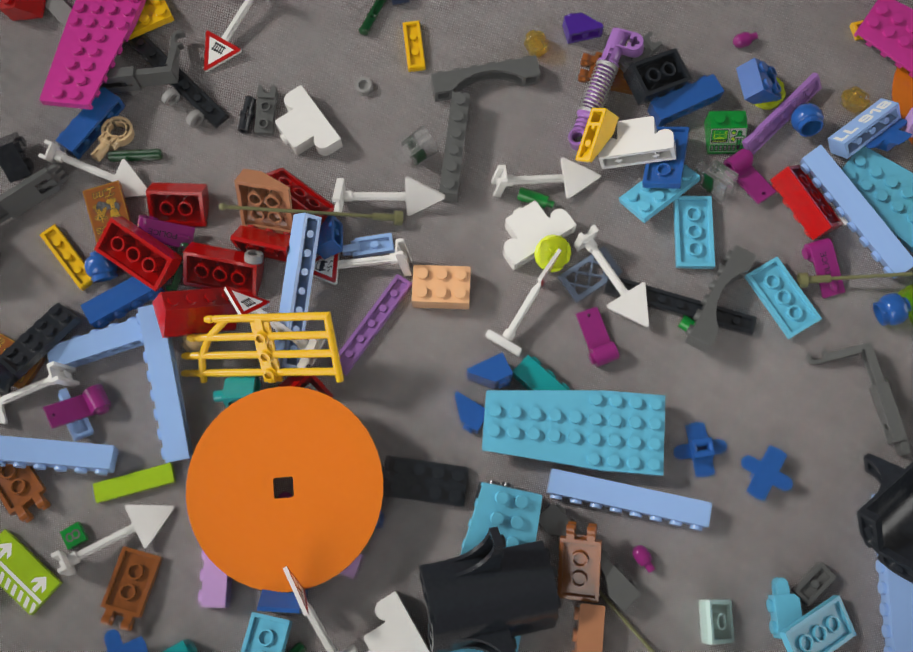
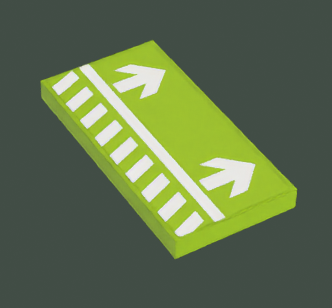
(24, 574)

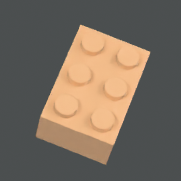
(441, 287)

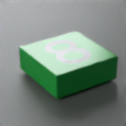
(74, 535)

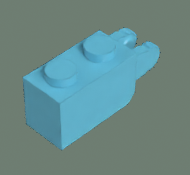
(783, 606)

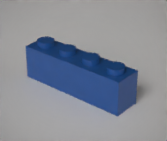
(685, 100)
(87, 125)
(118, 302)

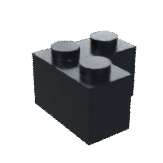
(13, 157)

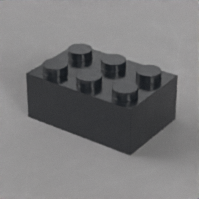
(656, 76)

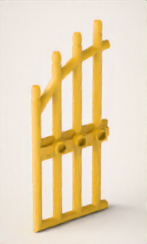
(265, 347)

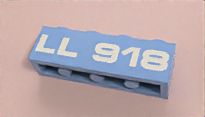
(864, 128)

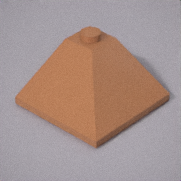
(261, 190)

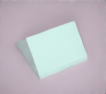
(716, 621)

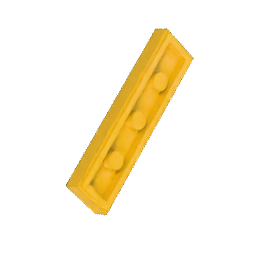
(67, 256)

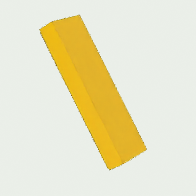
(414, 46)

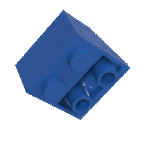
(758, 82)

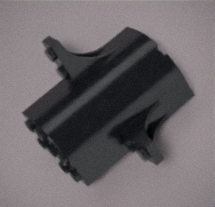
(888, 516)
(490, 595)

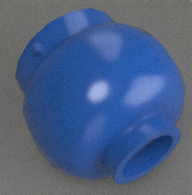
(807, 119)
(100, 268)
(892, 309)

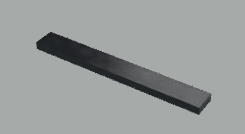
(185, 87)
(687, 306)

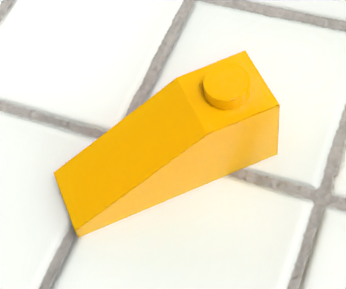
(596, 134)

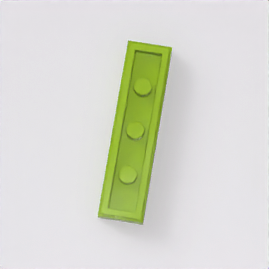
(134, 483)

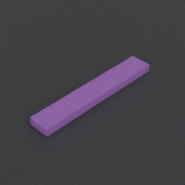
(782, 114)
(373, 322)

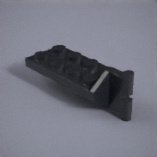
(35, 344)
(424, 481)

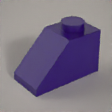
(581, 27)

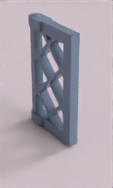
(589, 289)

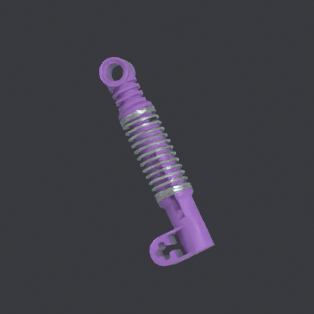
(606, 67)

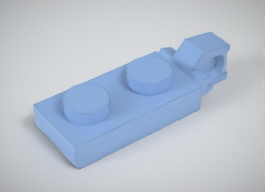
(370, 246)
(78, 429)

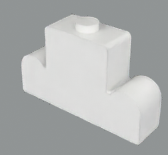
(306, 125)
(638, 144)
(528, 227)
(399, 630)

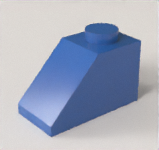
(330, 237)
(470, 413)

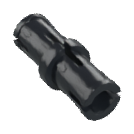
(244, 123)

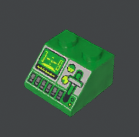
(725, 131)

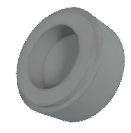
(364, 86)
(170, 97)
(195, 118)
(254, 257)

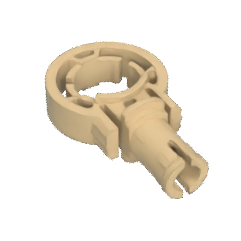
(113, 142)

